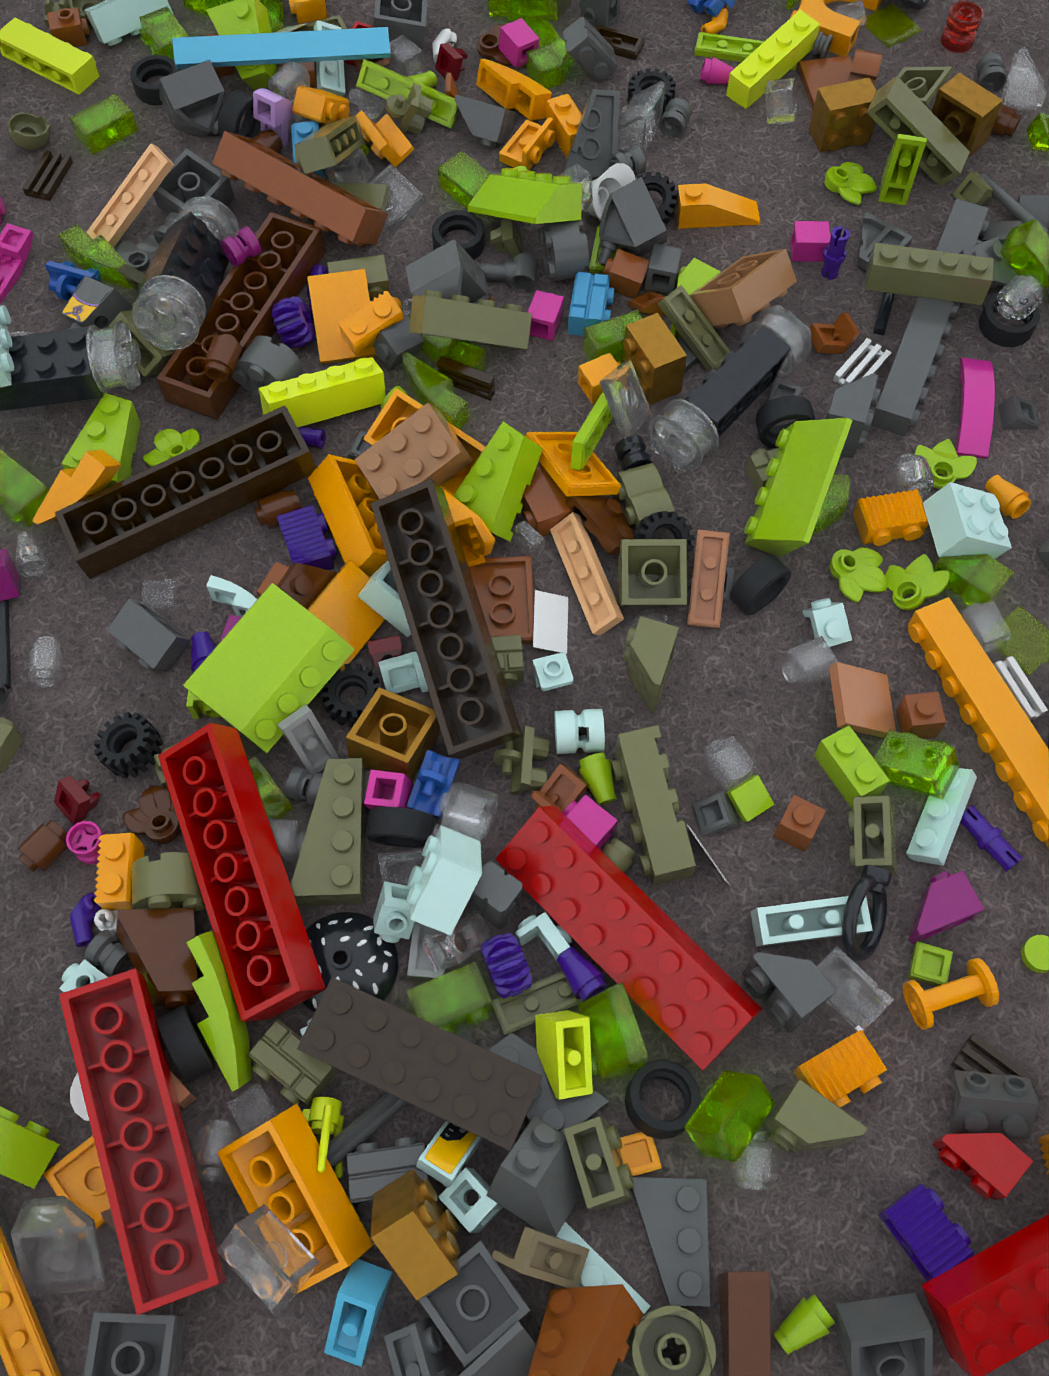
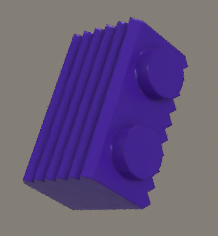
(305, 538)
(926, 1232)

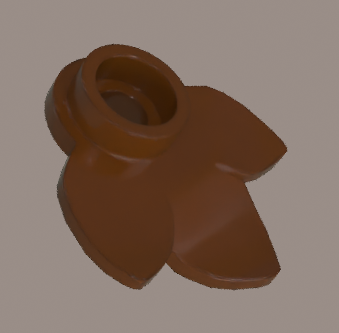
(488, 45)
(154, 810)

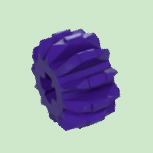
(293, 322)
(506, 965)

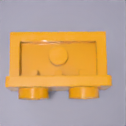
(386, 138)
(528, 144)

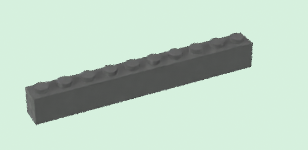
(925, 329)

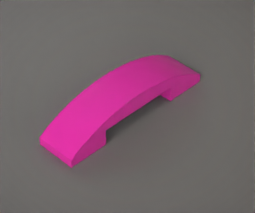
(14, 251)
(976, 407)

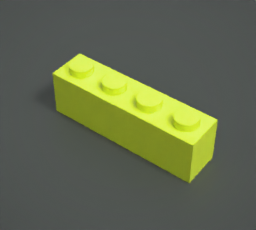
(48, 56)
(772, 59)
(327, 392)

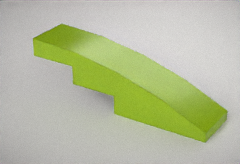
(223, 1028)

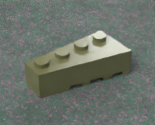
(652, 806)
(335, 841)

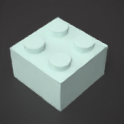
(966, 522)
(444, 879)

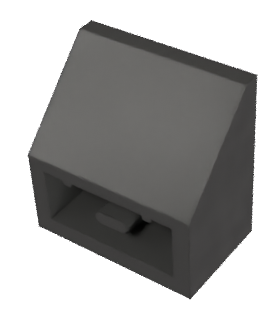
(854, 402)
(788, 986)

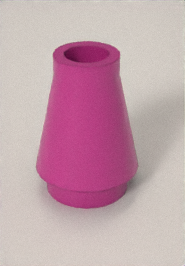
(715, 72)

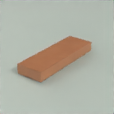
(708, 579)

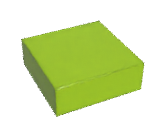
(750, 798)
(930, 964)

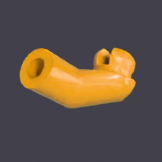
(717, 24)

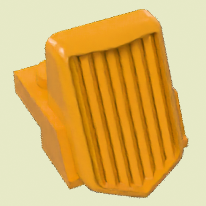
(472, 531)

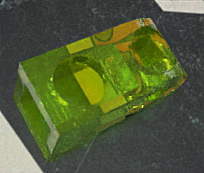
(272, 797)

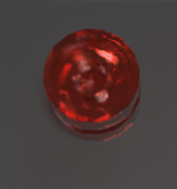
(961, 26)

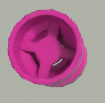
(82, 837)

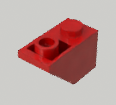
(987, 1159)

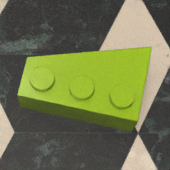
(245, 18)
(110, 428)
(499, 479)

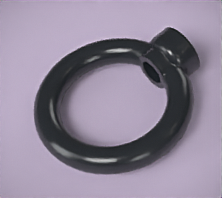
(874, 881)

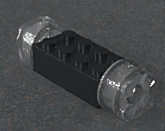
(184, 274)
(70, 366)
(694, 425)

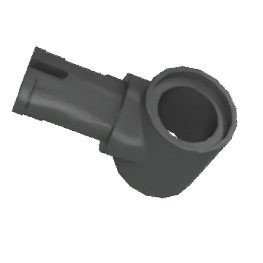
(516, 273)

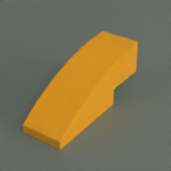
(513, 89)
(75, 484)

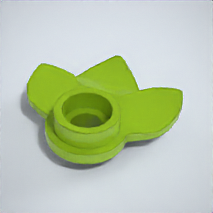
(849, 181)
(170, 444)
(945, 461)
(860, 574)
(917, 580)

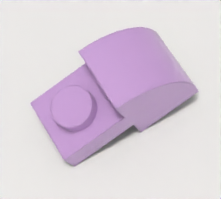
(273, 112)

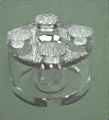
(468, 811)

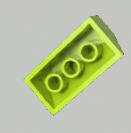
(529, 197)

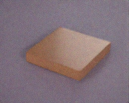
(862, 700)

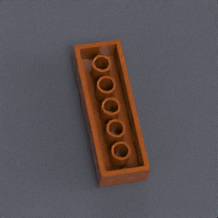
(304, 193)

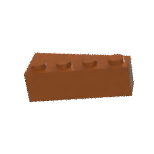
(585, 1331)

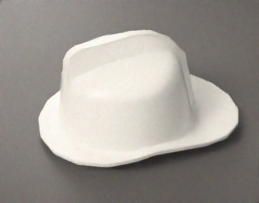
(610, 181)

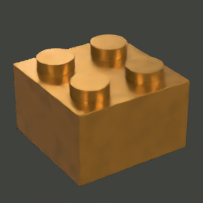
(967, 111)
(842, 115)
(655, 357)
(393, 734)
(415, 1234)

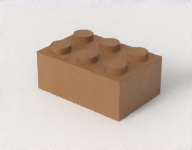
(745, 288)
(413, 453)

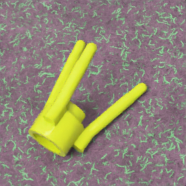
(325, 1120)

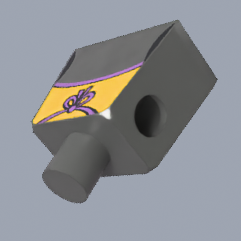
(94, 304)

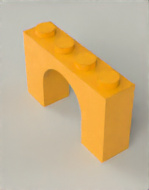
(840, 26)

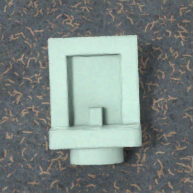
(829, 621)
(552, 672)
(403, 673)
(553, 936)

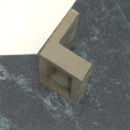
(546, 1258)

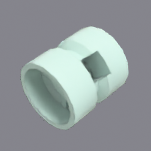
(567, 735)

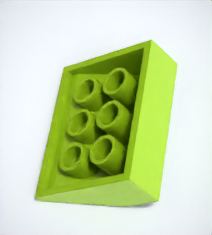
(796, 485)
(268, 666)

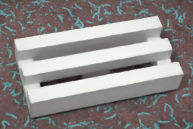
(873, 351)
(1025, 686)

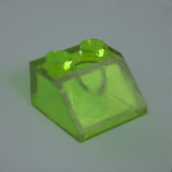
(614, 1034)

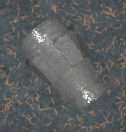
(29, 556)

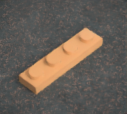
(131, 195)
(586, 574)

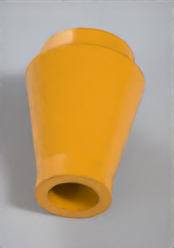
(1012, 499)

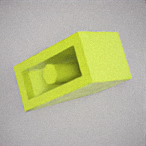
(565, 1052)

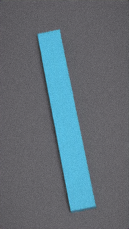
(282, 47)

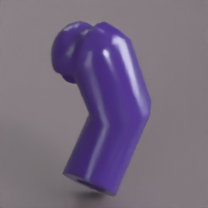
(82, 918)

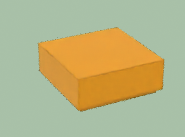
(639, 1153)

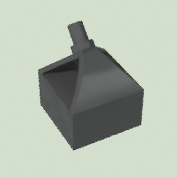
(193, 99)
(630, 222)
(448, 271)

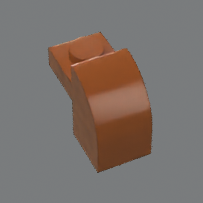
(865, 65)

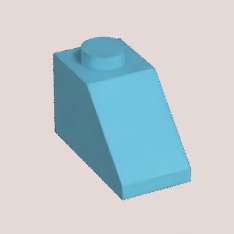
(357, 1311)

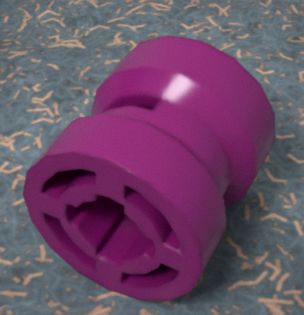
(241, 246)

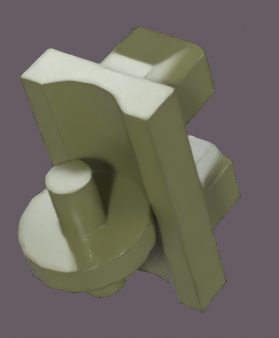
(408, 109)
(517, 761)

